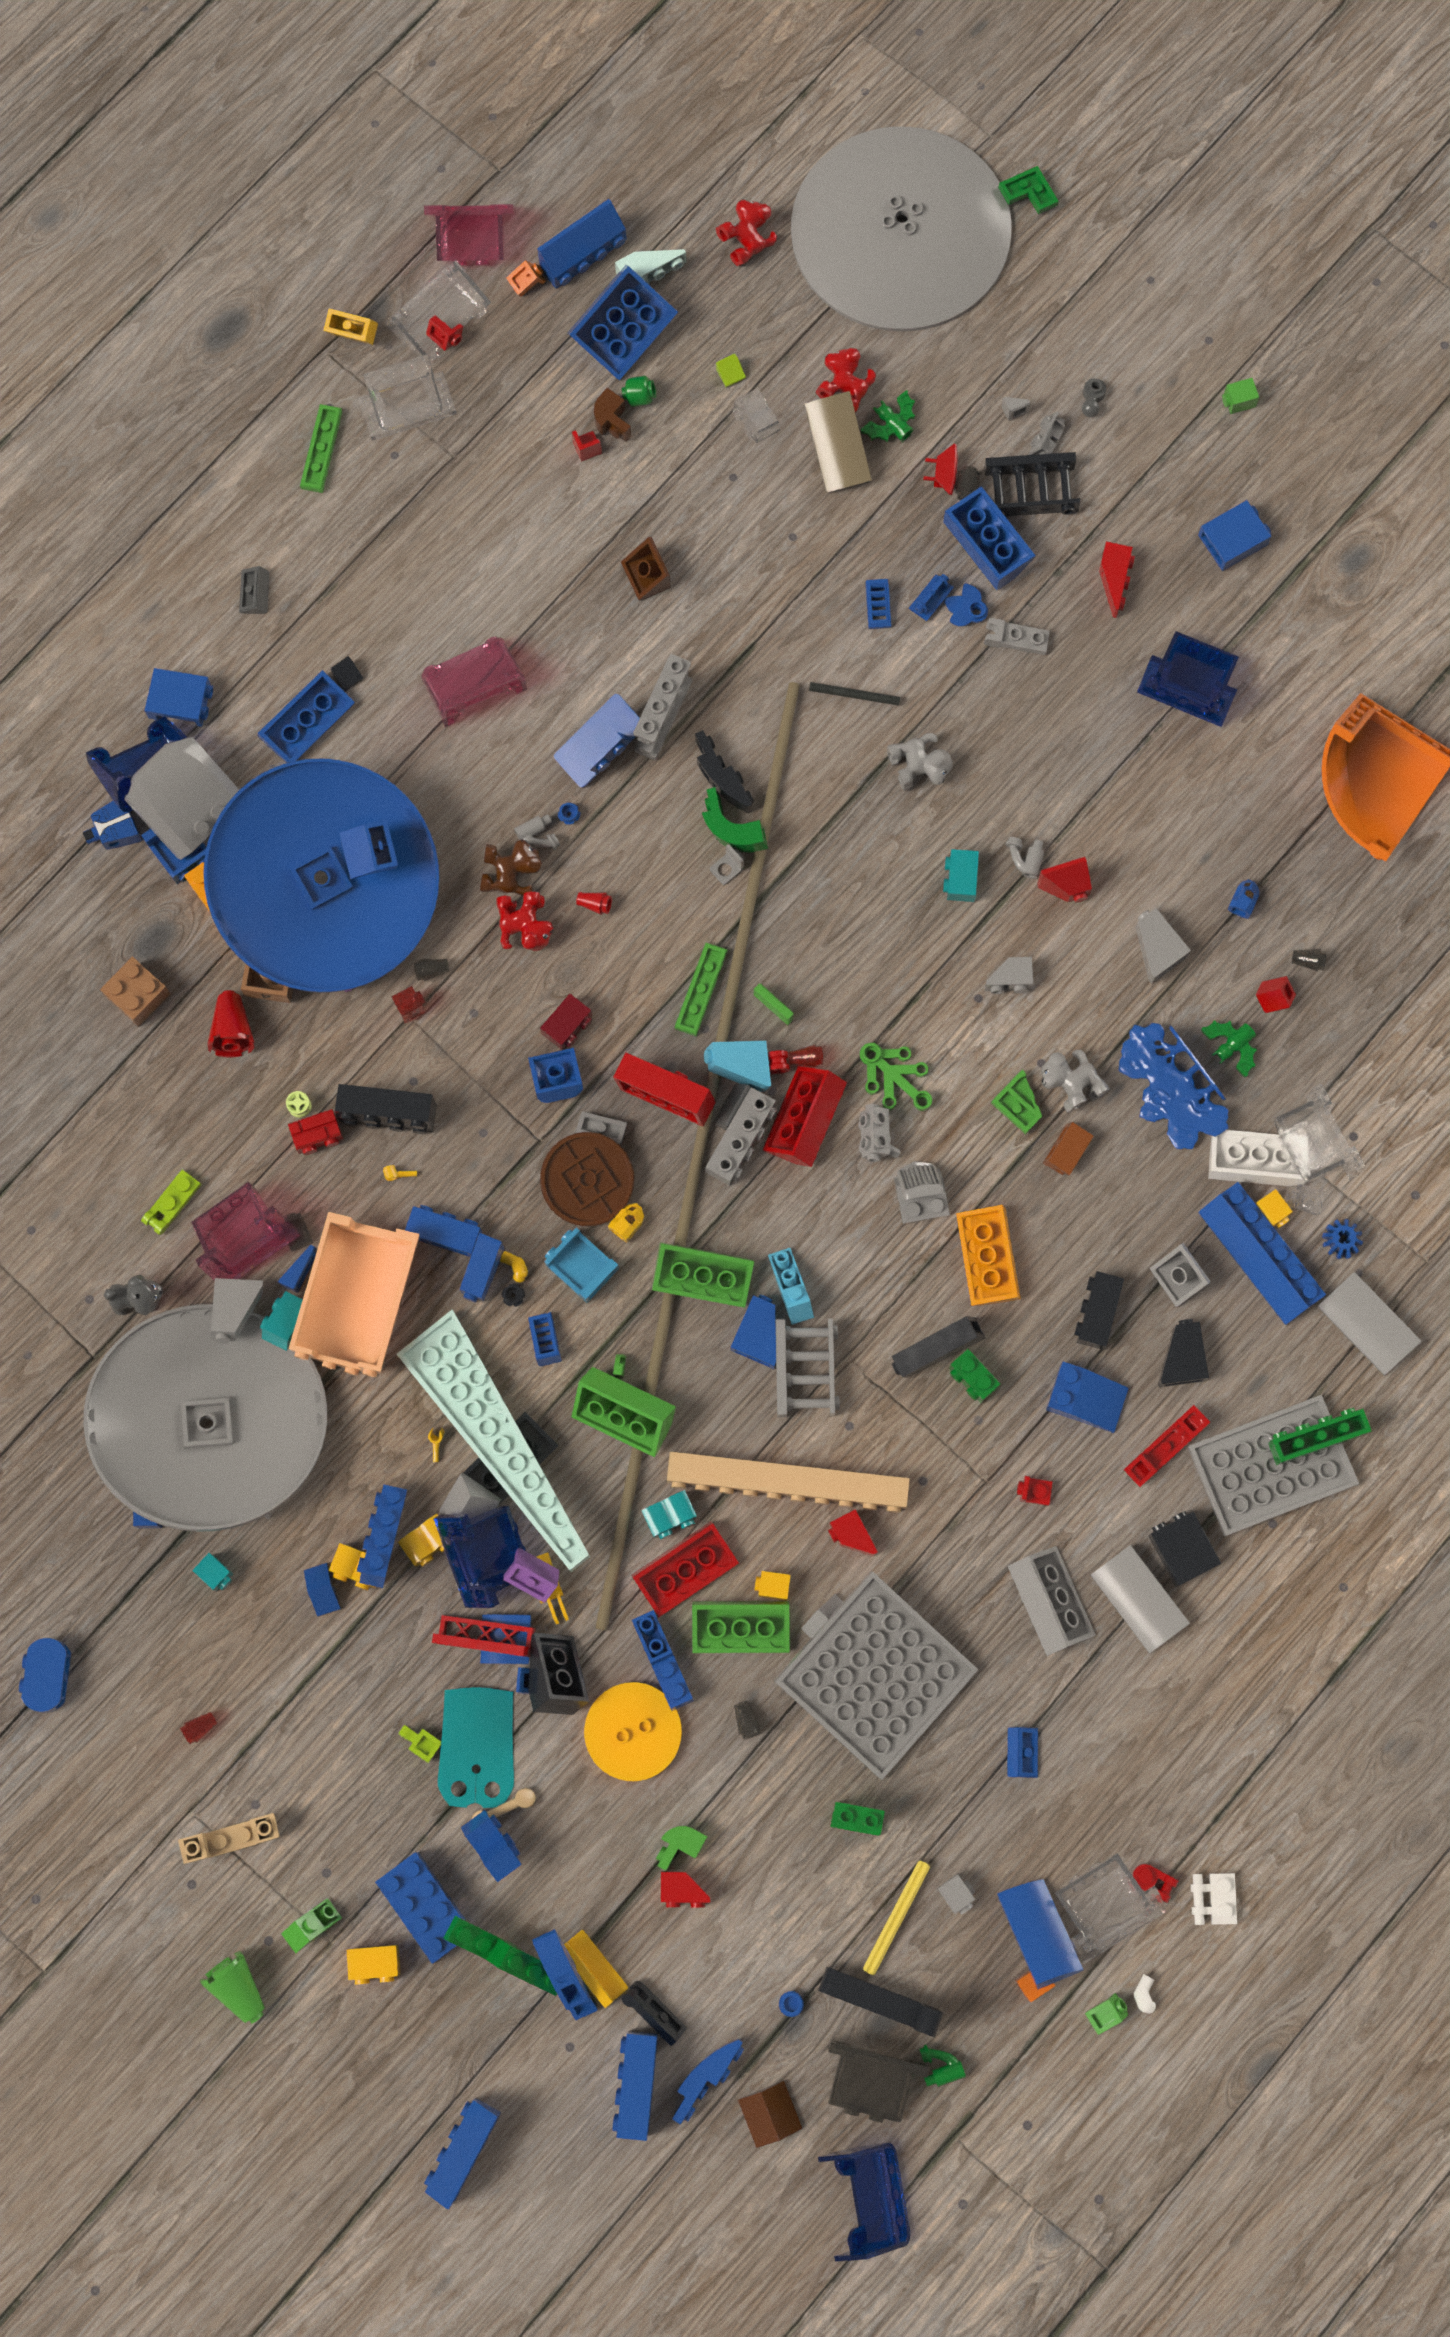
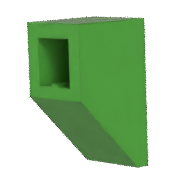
(311, 1925)

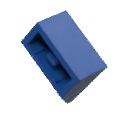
(368, 849)

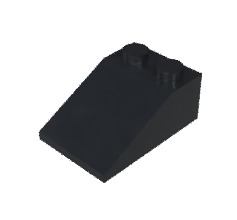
(555, 1675)

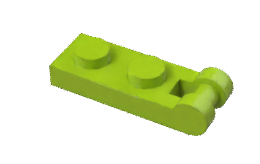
(171, 1202)

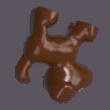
(523, 860)

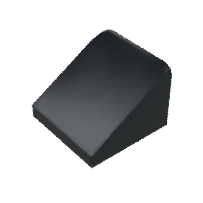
(346, 673)

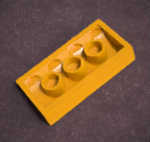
(988, 1256)

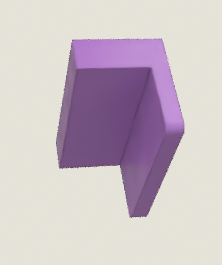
(532, 1575)

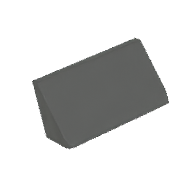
(254, 591)
(731, 1105)

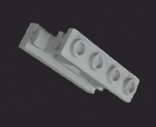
(662, 707)

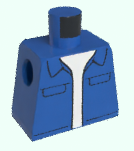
(112, 828)

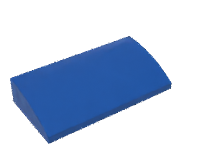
(305, 718)
(1040, 1933)

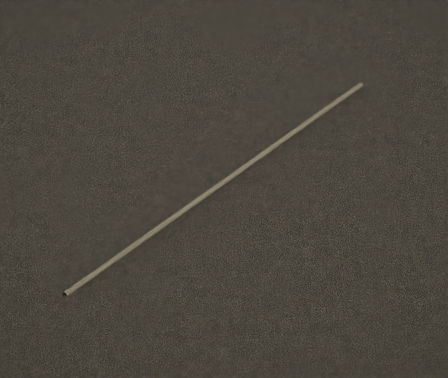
(699, 1149)

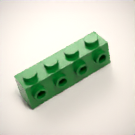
(1318, 1437)

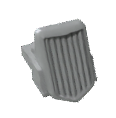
(920, 1192)

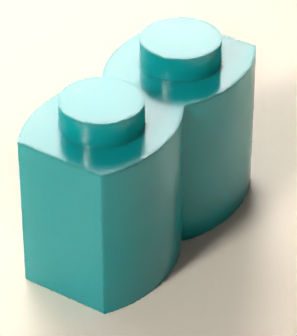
(669, 1514)

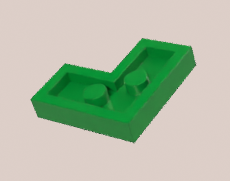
(1030, 185)

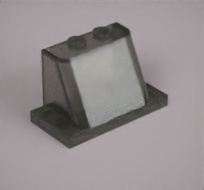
(872, 2082)

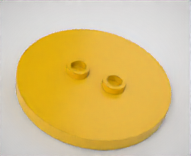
(632, 1732)

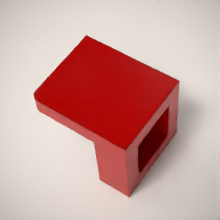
(586, 445)
(1275, 994)

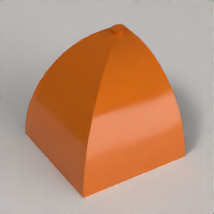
(1379, 774)

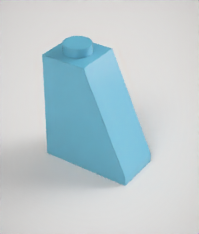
(740, 1062)

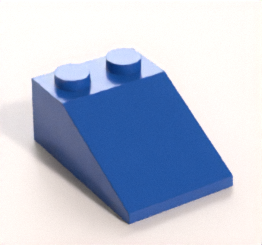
(1087, 1397)

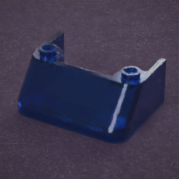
(877, 2200)

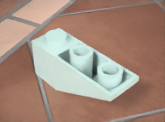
(653, 264)

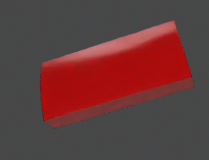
(684, 1569)

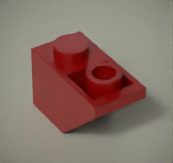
(681, 1888)

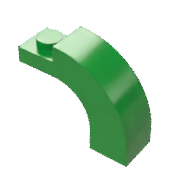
(743, 837)

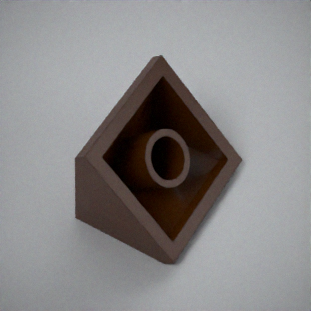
(646, 570)
(770, 2114)

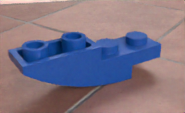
(662, 1660)
(563, 1975)
(711, 2069)

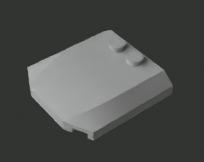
(180, 795)

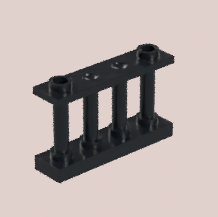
(1041, 465)

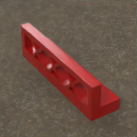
(479, 1643)

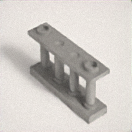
(785, 1356)

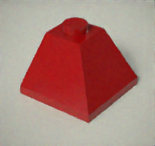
(1067, 881)

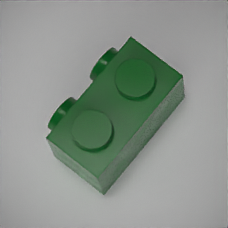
(974, 1376)

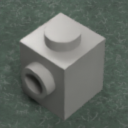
(957, 1894)

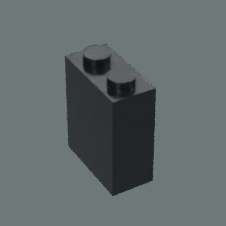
(1183, 1548)

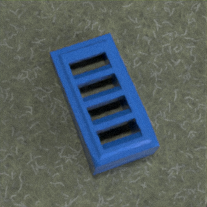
(872, 591)
(297, 1273)
(550, 1353)

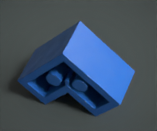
(494, 1848)

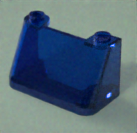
(117, 771)

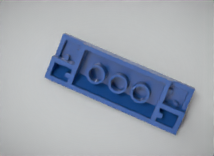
(1261, 1253)

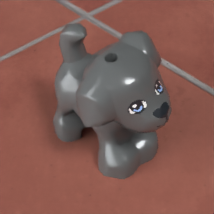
(137, 1294)

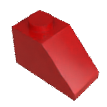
(852, 1534)

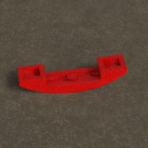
(1166, 1446)

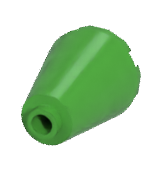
(235, 1988)

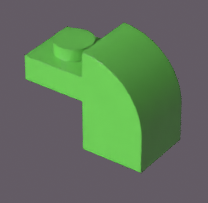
(681, 1838)

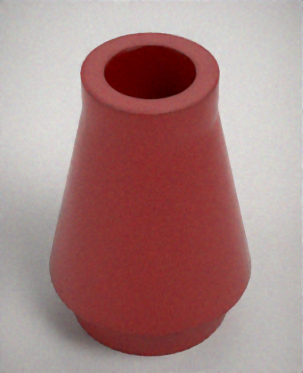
(596, 902)

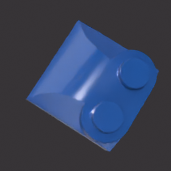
(556, 1075)

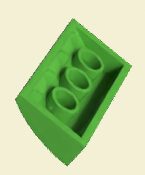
(702, 1274)
(740, 1627)

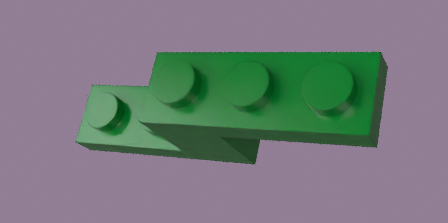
(499, 1953)

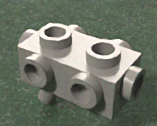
(875, 1134)

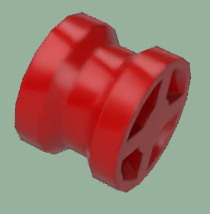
(778, 1062)

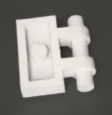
(1222, 1899)

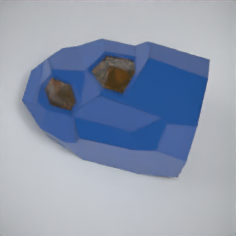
(1244, 899)

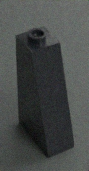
(938, 1346)

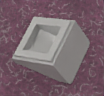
(1015, 407)

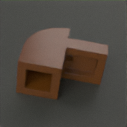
(607, 413)

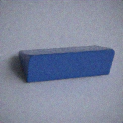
(1022, 1752)

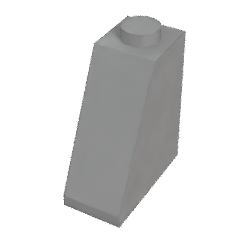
(1159, 944)
(232, 1307)

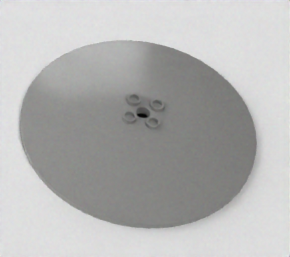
(892, 270)
(149, 1410)

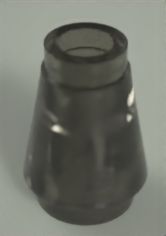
(1310, 958)
(430, 968)
(747, 1722)

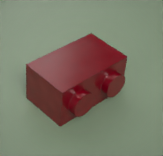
(566, 1022)

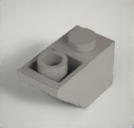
(1013, 974)

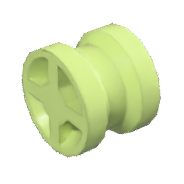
(298, 1099)

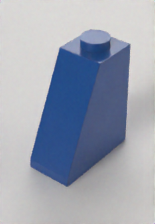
(481, 1268)
(757, 1332)

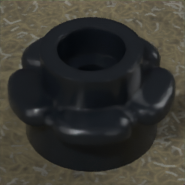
(517, 1300)

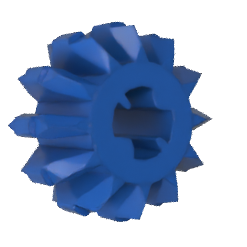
(1349, 1245)

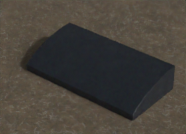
(537, 1439)

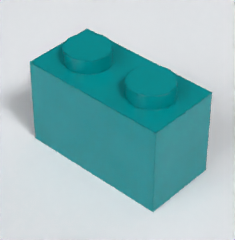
(962, 875)
(282, 1321)

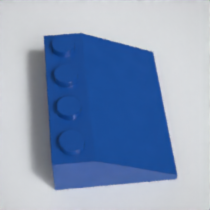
(622, 322)

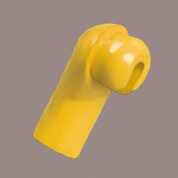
(518, 1266)

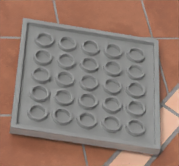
(876, 1675)

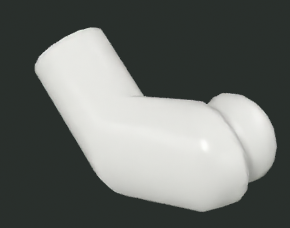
(1142, 1995)

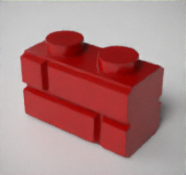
(315, 1132)

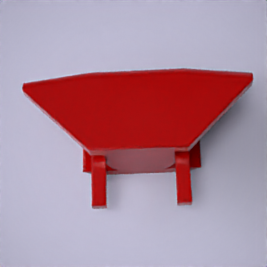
(945, 469)

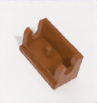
(1068, 1149)

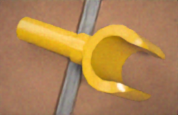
(391, 1174)
(436, 1443)

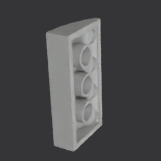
(1369, 1323)
(1140, 1599)

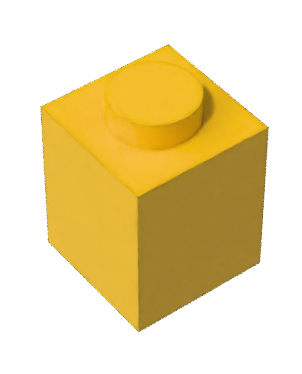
(1275, 1209)
(772, 1585)

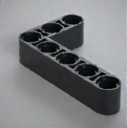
(881, 2001)

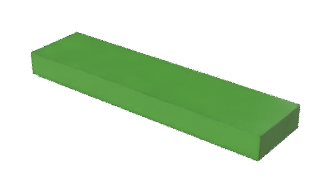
(321, 448)
(701, 989)

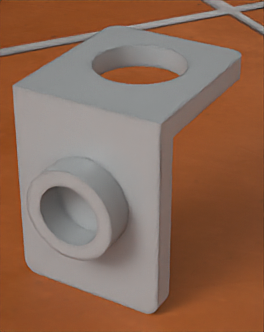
(734, 860)

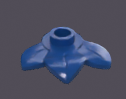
(964, 605)

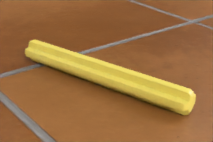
(896, 1917)

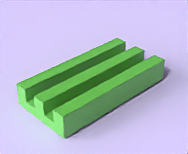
(773, 1004)

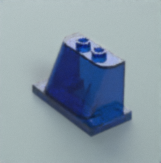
(1192, 679)
(480, 1552)

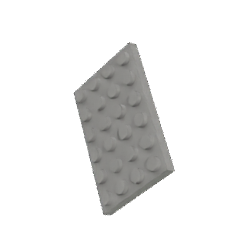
(1249, 1486)

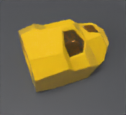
(627, 1222)

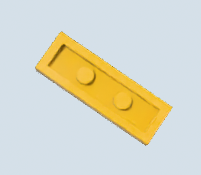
(595, 1969)

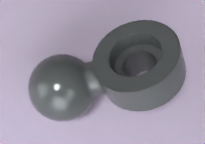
(1091, 407)

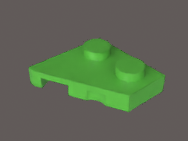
(1018, 1103)

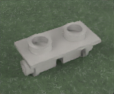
(1050, 428)

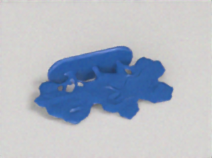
(1170, 1090)

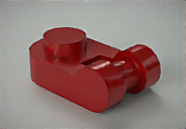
(1147, 1877)

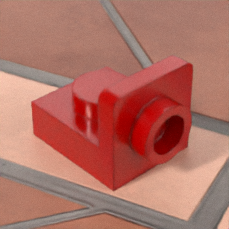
(443, 334)
(1034, 1491)

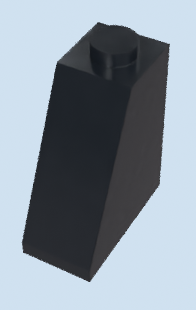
(1185, 1356)

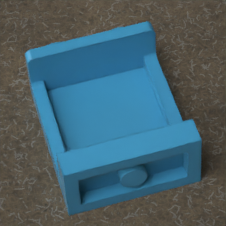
(580, 1264)

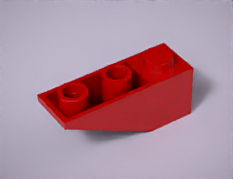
(1113, 572)

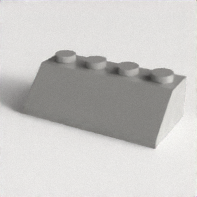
(1051, 1600)

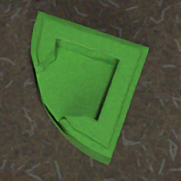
(619, 1366)

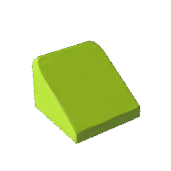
(730, 370)

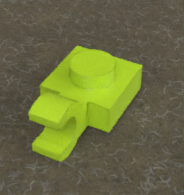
(423, 1744)

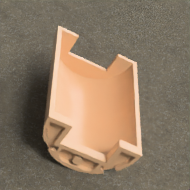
(353, 1295)

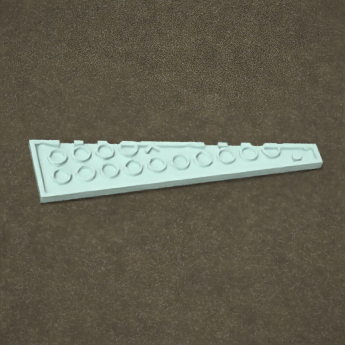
(464, 1391)

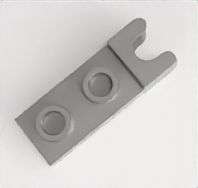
(1016, 637)

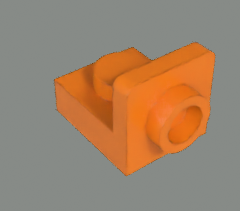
(525, 277)

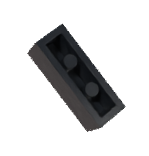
(1099, 1310)

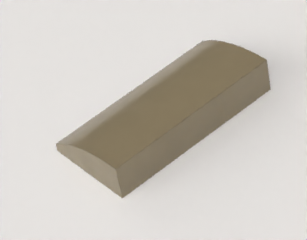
(837, 442)

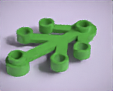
(892, 1074)

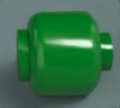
(639, 391)

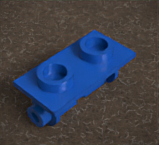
(931, 597)

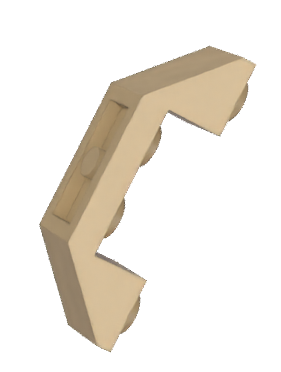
(229, 1839)

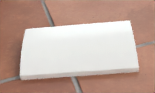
(1251, 1159)

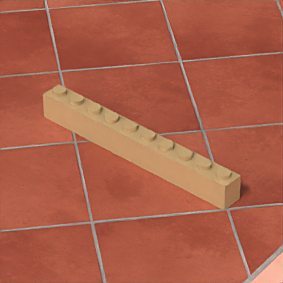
(787, 1480)

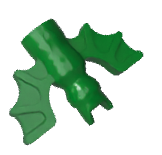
(895, 423)
(1236, 1041)

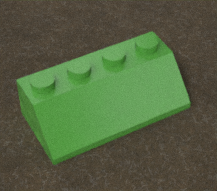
(622, 1411)

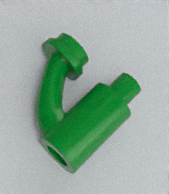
(943, 2075)

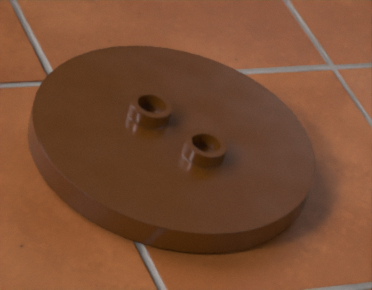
(587, 1179)

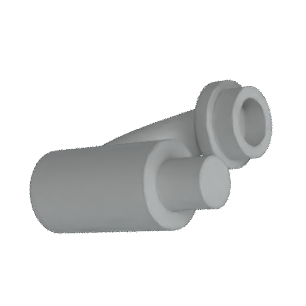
(533, 827)
(1031, 866)

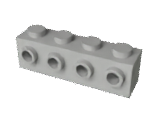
(740, 1137)

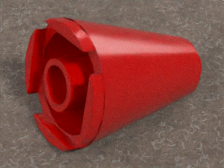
(230, 1028)

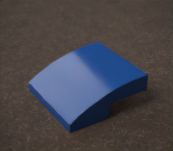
(498, 1635)

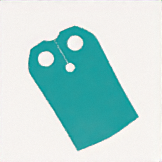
(481, 1733)

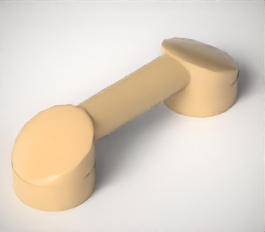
(524, 1798)

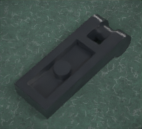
(654, 2012)

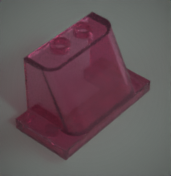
(470, 232)
(240, 1234)

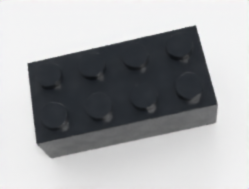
(385, 1108)

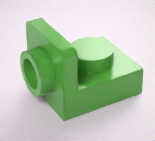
(1107, 2013)

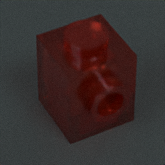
(409, 1004)

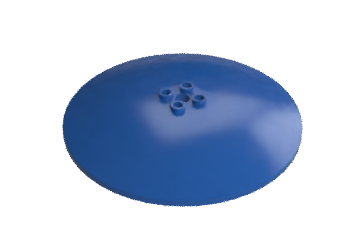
(265, 888)

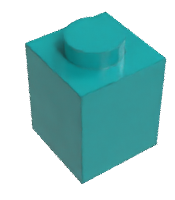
(213, 1572)

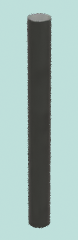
(854, 693)

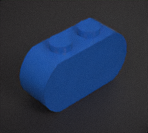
(45, 1675)

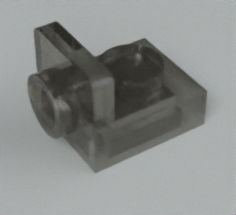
(305, 1237)

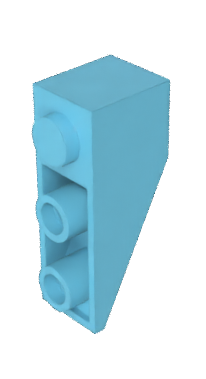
(791, 1286)

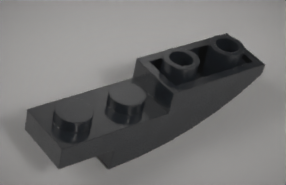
(725, 780)

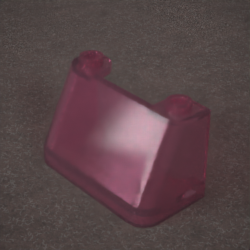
(472, 678)

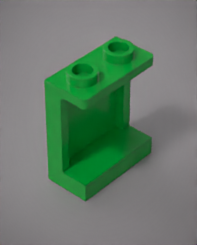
(857, 1818)

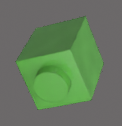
(1240, 396)

